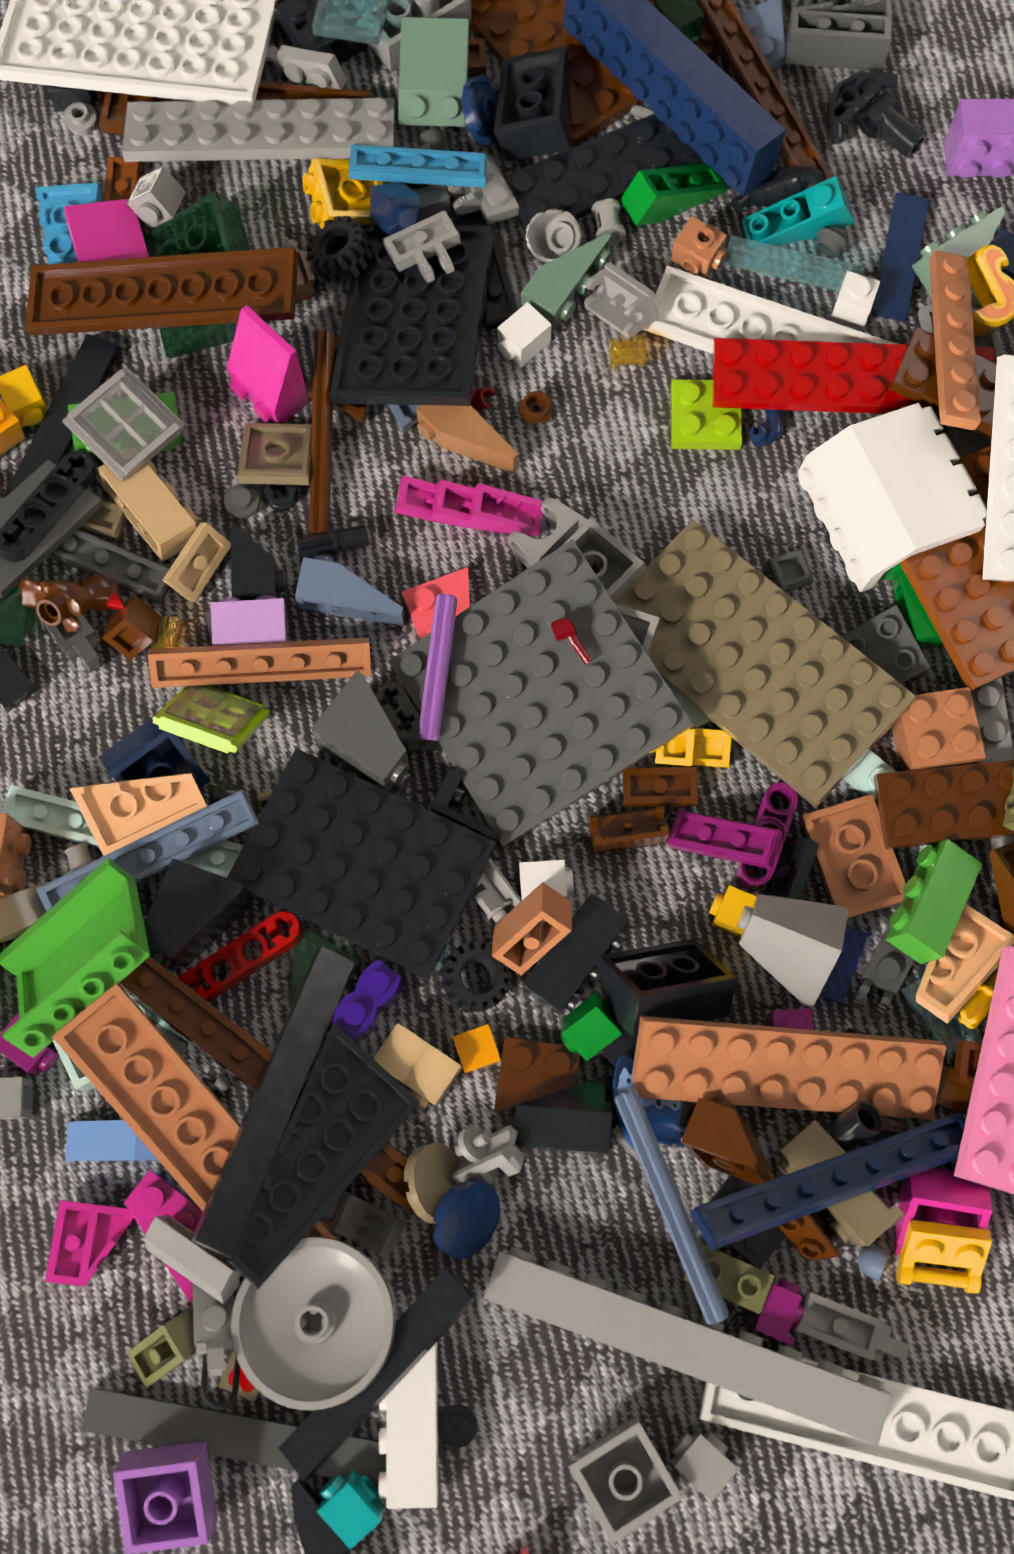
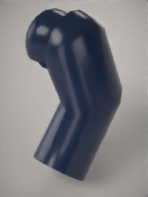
(769, 430)

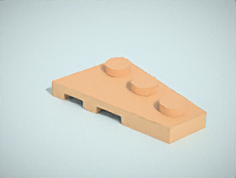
(137, 807)

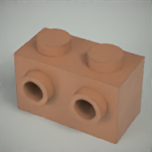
(532, 928)

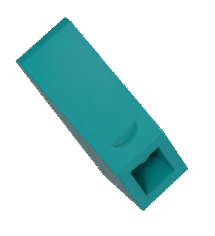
(801, 215)

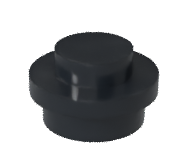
(457, 1426)

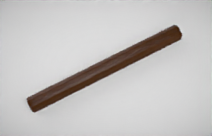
(321, 433)

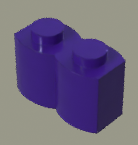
(374, 993)

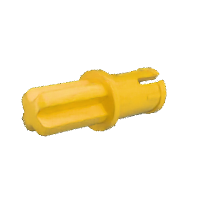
(979, 1004)

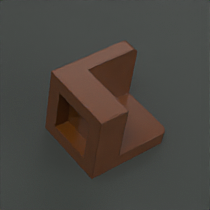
(132, 627)

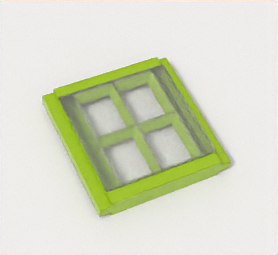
(211, 717)

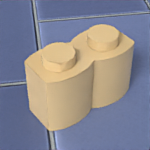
(417, 1065)

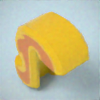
(991, 288)

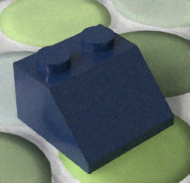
(150, 754)

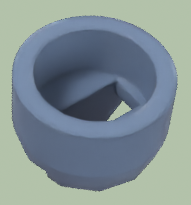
(873, 1261)

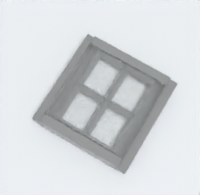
(124, 423)

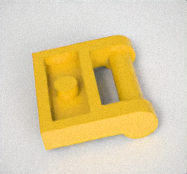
(943, 1246)

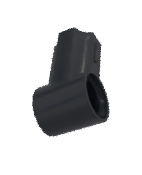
(885, 120)
(863, 1126)

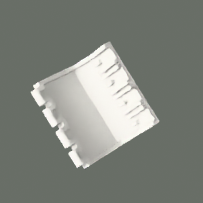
(890, 491)

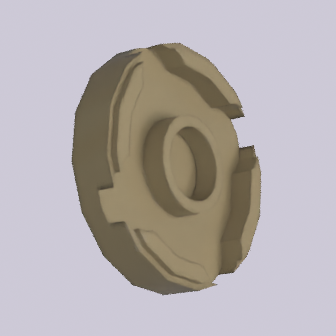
(429, 1177)

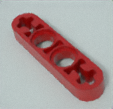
(234, 955)

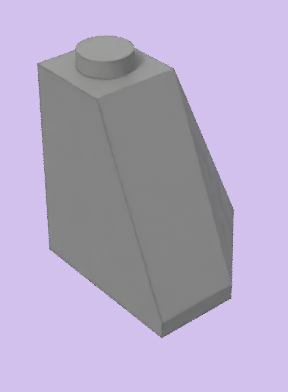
(794, 941)

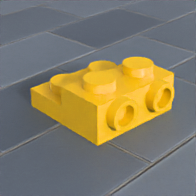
(336, 193)

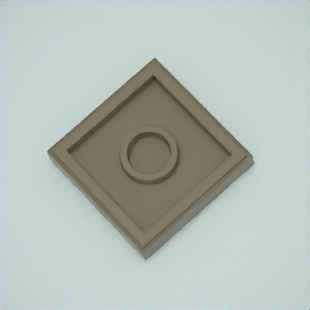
(275, 454)

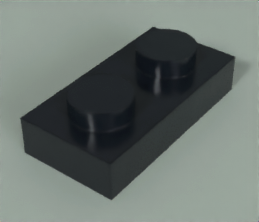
(792, 868)

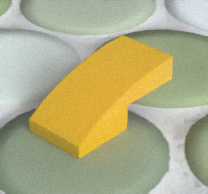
(697, 747)

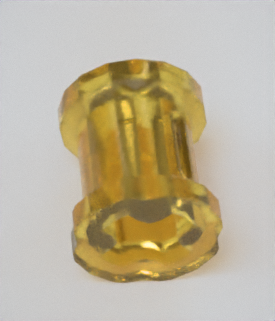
(627, 352)

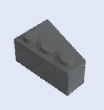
(840, 35)

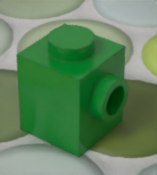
(590, 1027)

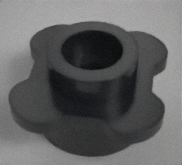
(222, 791)

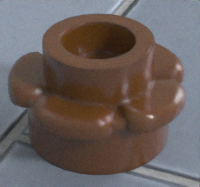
(539, 400)

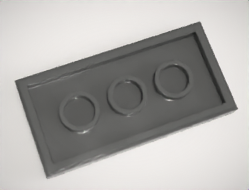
(73, 519)

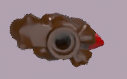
(67, 601)

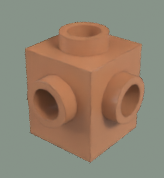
(699, 248)

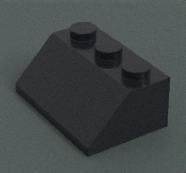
(666, 982)

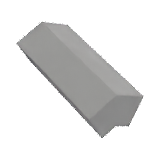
(205, 1268)

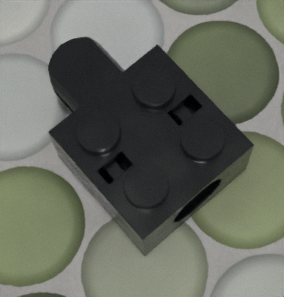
(295, 27)

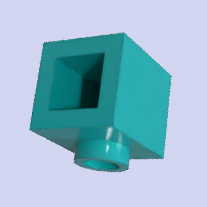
(351, 1507)

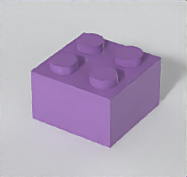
(981, 139)
(165, 1497)

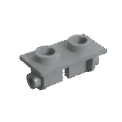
(495, 893)

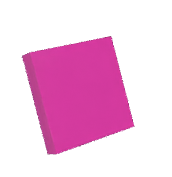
(105, 231)

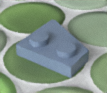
(767, 29)

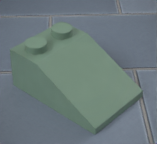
(433, 71)

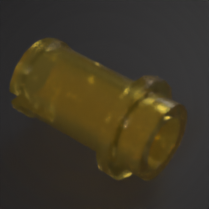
(169, 632)

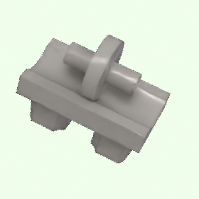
(483, 1153)

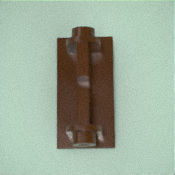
(811, 1237)

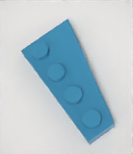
(52, 201)

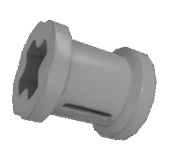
(607, 219)

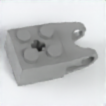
(608, 558)

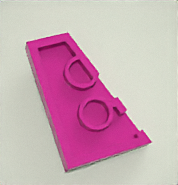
(156, 1198)

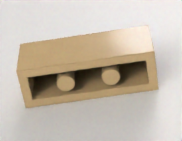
(151, 509)

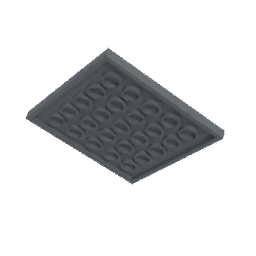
(526, 711)

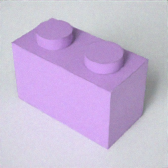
(249, 620)

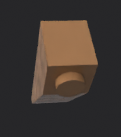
(466, 433)

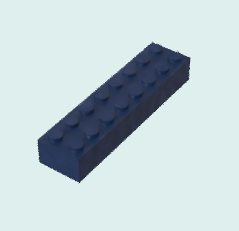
(680, 87)

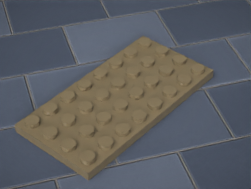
(763, 664)

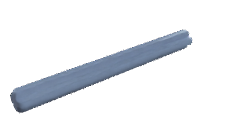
(671, 1207)

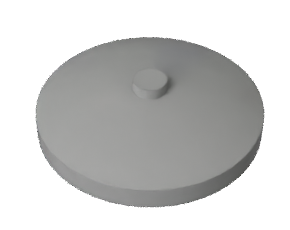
(315, 1326)

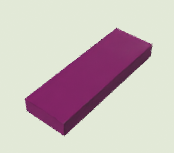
(725, 839)

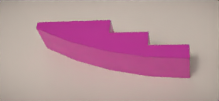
(469, 507)

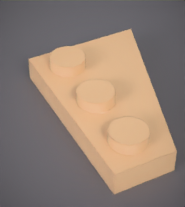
(965, 966)

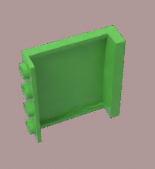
(75, 954)

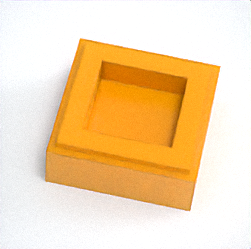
(476, 1049)

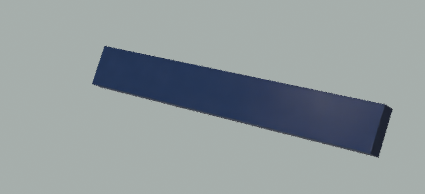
(829, 1182)

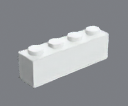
(411, 1438)

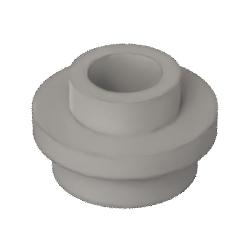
(83, 125)

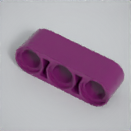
(772, 818)

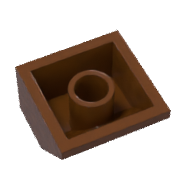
(725, 1142)

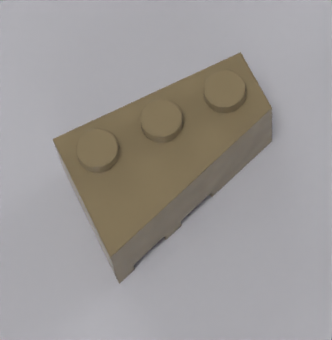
(854, 1220)

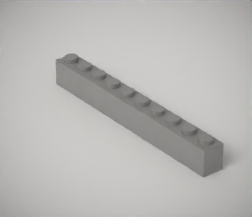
(689, 1346)

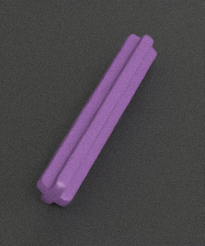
(437, 667)

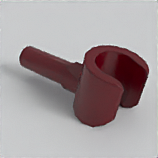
(478, 396)
(564, 629)

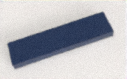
(899, 255)

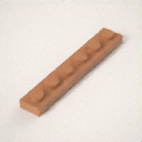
(954, 341)
(259, 662)

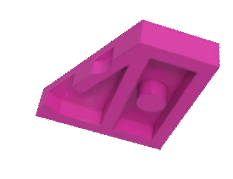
(83, 1240)

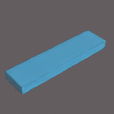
(417, 166)

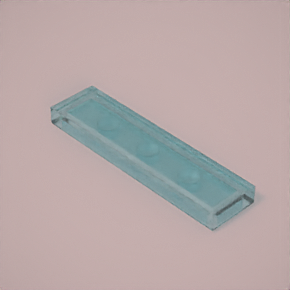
(788, 264)

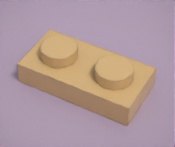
(197, 562)

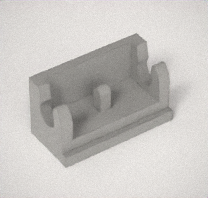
(621, 301)

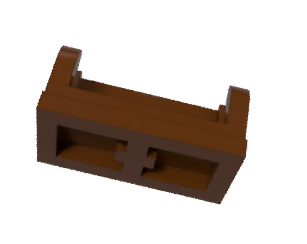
(628, 830)

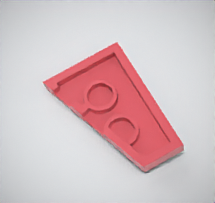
(421, 598)

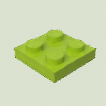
(697, 423)

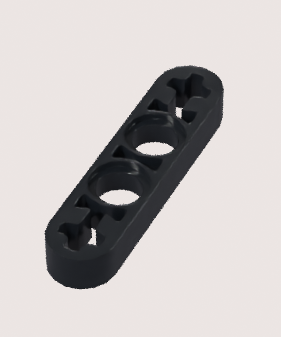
(52, 508)

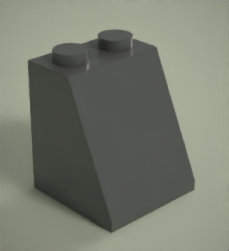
(362, 738)

